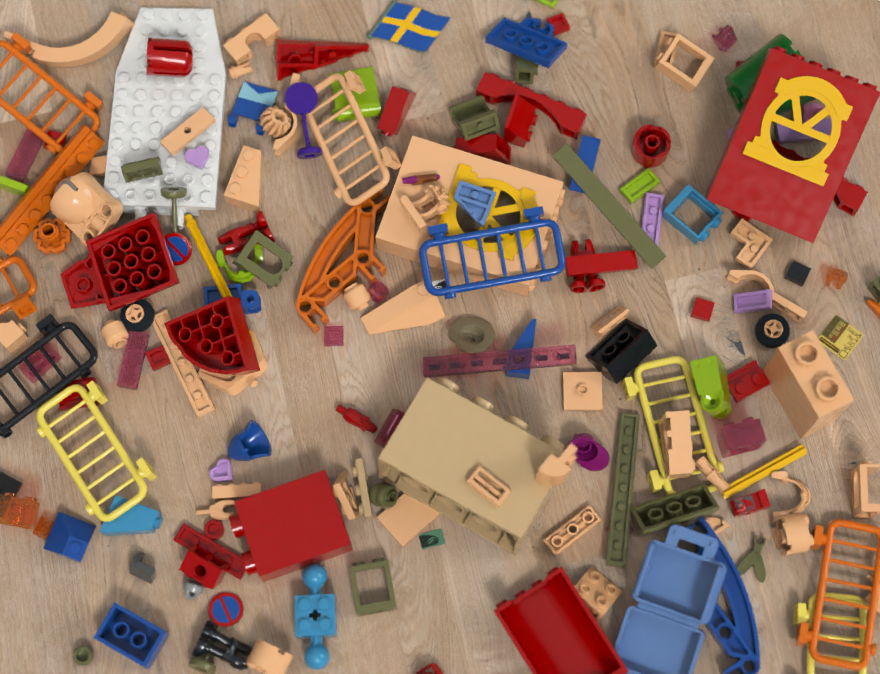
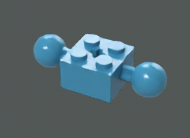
(317, 654)

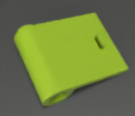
(367, 101)

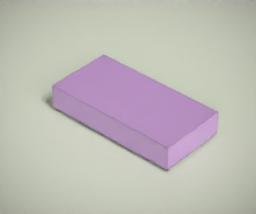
(753, 301)

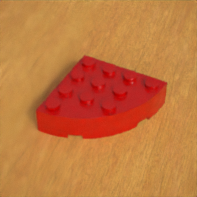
(216, 338)

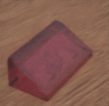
(40, 363)
(389, 427)

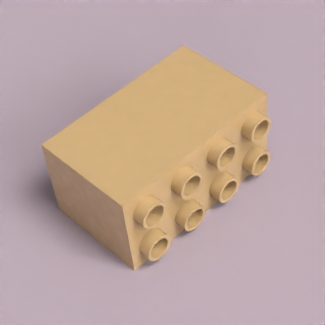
(446, 441)

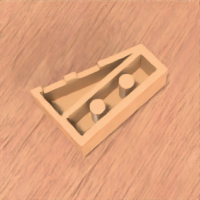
(246, 181)
(676, 444)

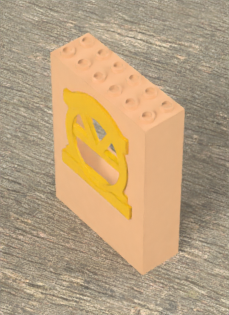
(529, 190)

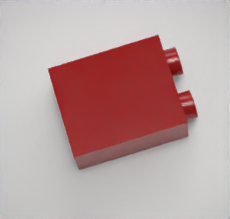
(290, 527)

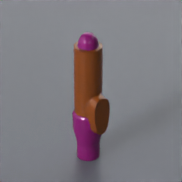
(420, 179)

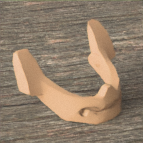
(805, 493)

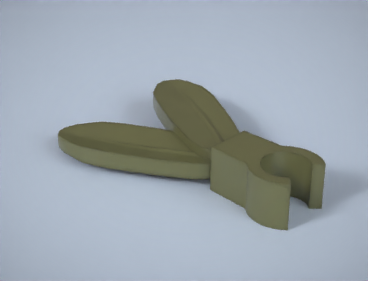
(755, 559)

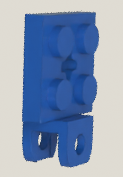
(212, 294)

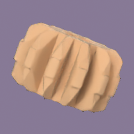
(275, 121)

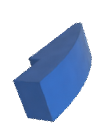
(587, 153)

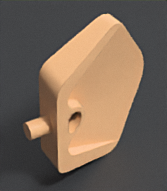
(235, 384)

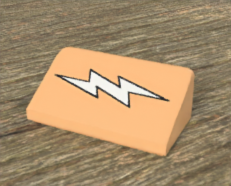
(609, 321)

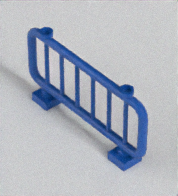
(439, 232)

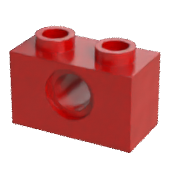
(213, 565)

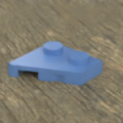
(475, 201)

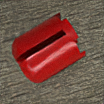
(169, 57)

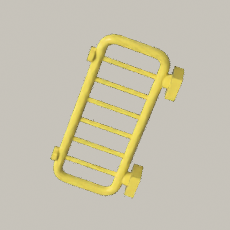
(631, 388)
(138, 475)
(801, 614)

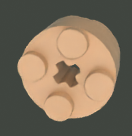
(792, 533)
(268, 658)

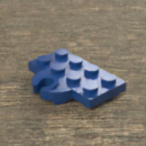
(527, 40)

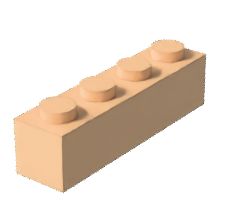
(234, 491)

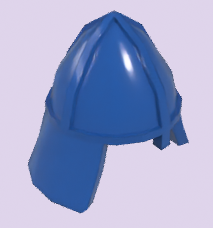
(249, 443)

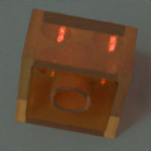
(18, 511)

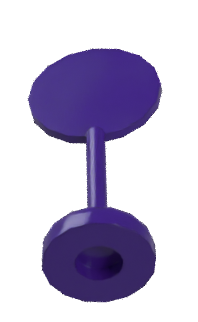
(301, 100)

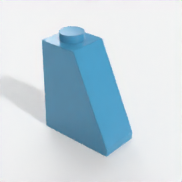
(134, 521)

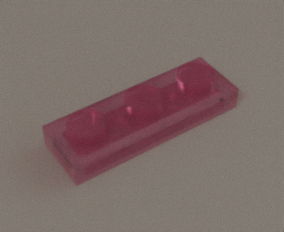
(24, 156)
(133, 360)

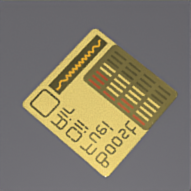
(840, 337)

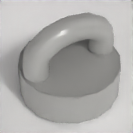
(192, 586)

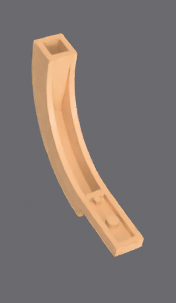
(83, 53)

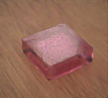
(333, 336)

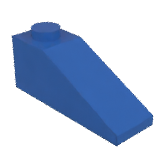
(525, 341)

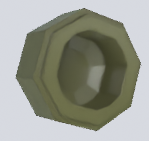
(83, 655)

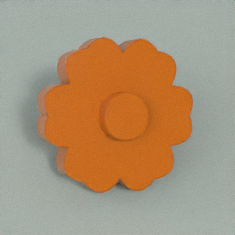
(52, 236)

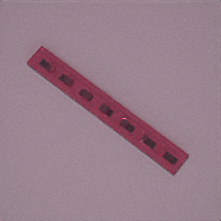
(499, 361)

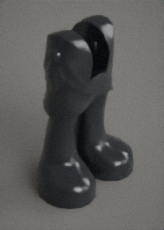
(228, 655)

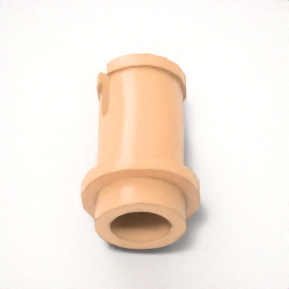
(240, 70)

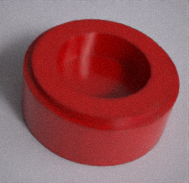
(214, 529)

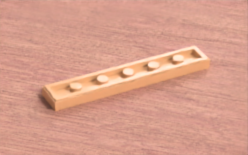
(184, 369)

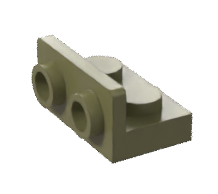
(142, 169)

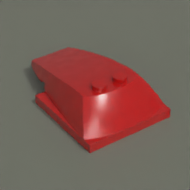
(122, 266)

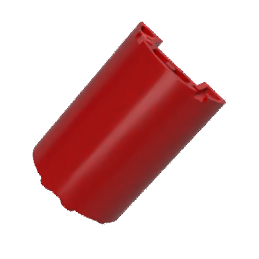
(557, 629)

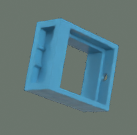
(690, 193)

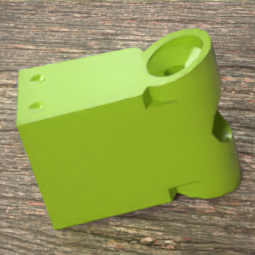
(712, 386)

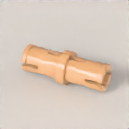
(712, 474)

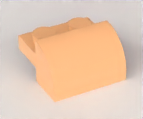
(556, 470)

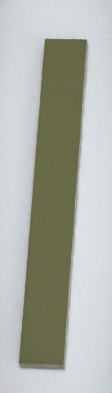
(609, 206)
(622, 490)

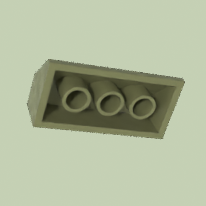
(673, 509)

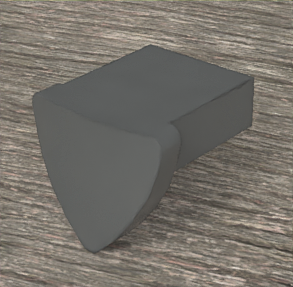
(140, 569)

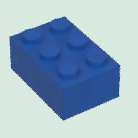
(131, 636)

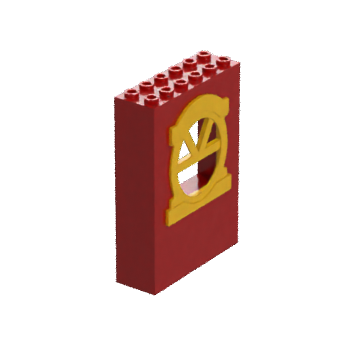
(783, 191)

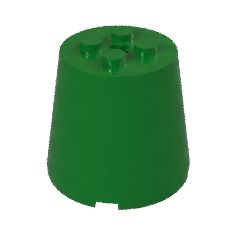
(741, 79)

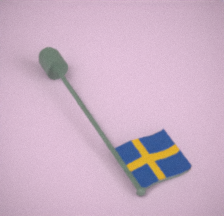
(408, 27)

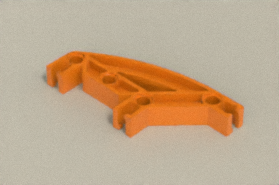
(316, 286)

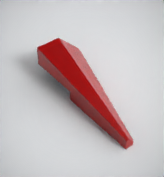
(302, 55)

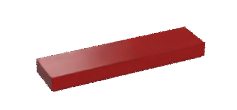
(601, 263)
(189, 537)

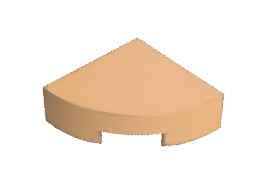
(717, 524)

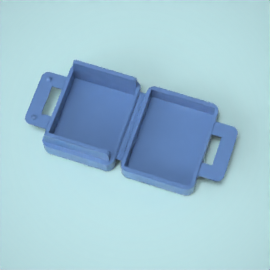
(673, 596)

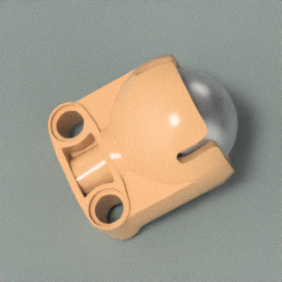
(85, 206)

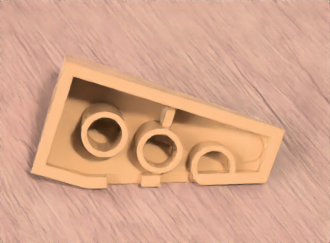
(406, 310)

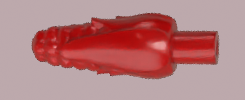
(357, 419)

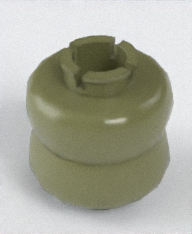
(383, 495)

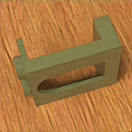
(268, 278)

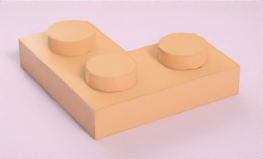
(755, 243)

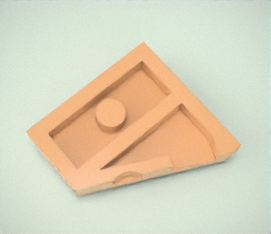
(346, 496)

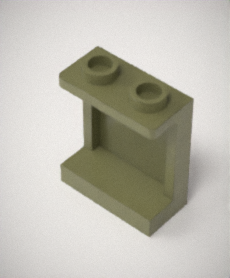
(474, 117)

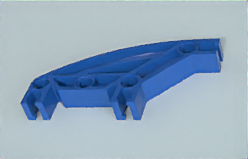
(743, 635)

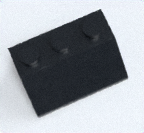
(621, 350)

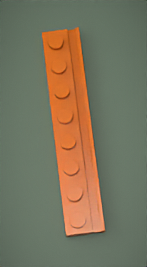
(37, 200)

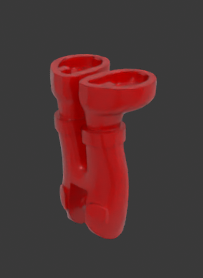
(240, 232)
(579, 284)

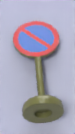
(178, 244)
(224, 611)

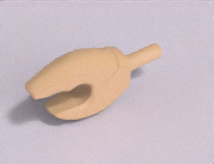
(217, 509)

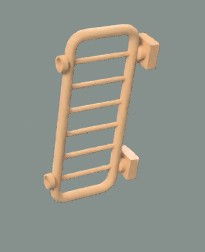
(389, 159)

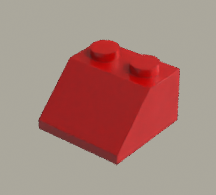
(519, 122)

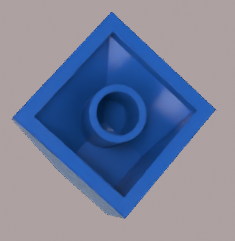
(69, 537)

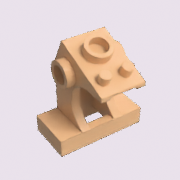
(435, 195)

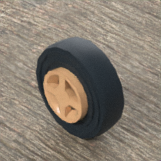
(130, 313)
(777, 325)

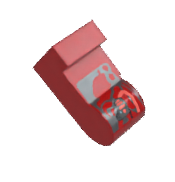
(750, 503)

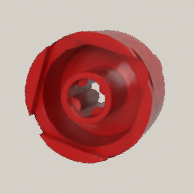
(644, 140)

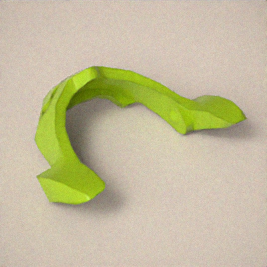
(241, 276)

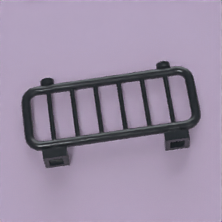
(50, 329)

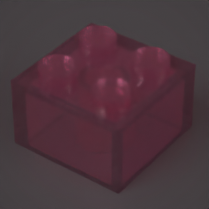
(740, 437)

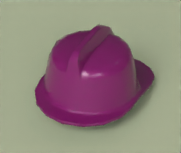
(589, 452)

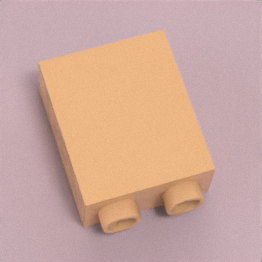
(807, 384)

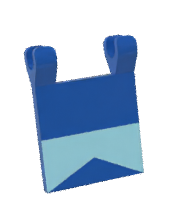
(252, 103)

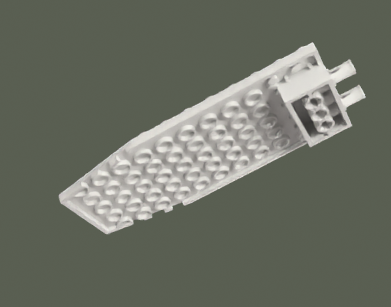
(153, 106)

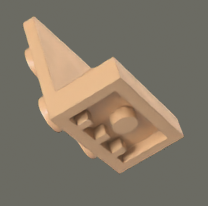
(597, 592)

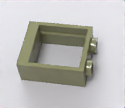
(362, 610)

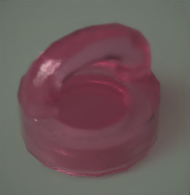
(378, 291)

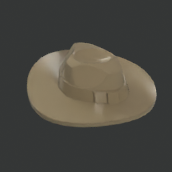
(471, 334)

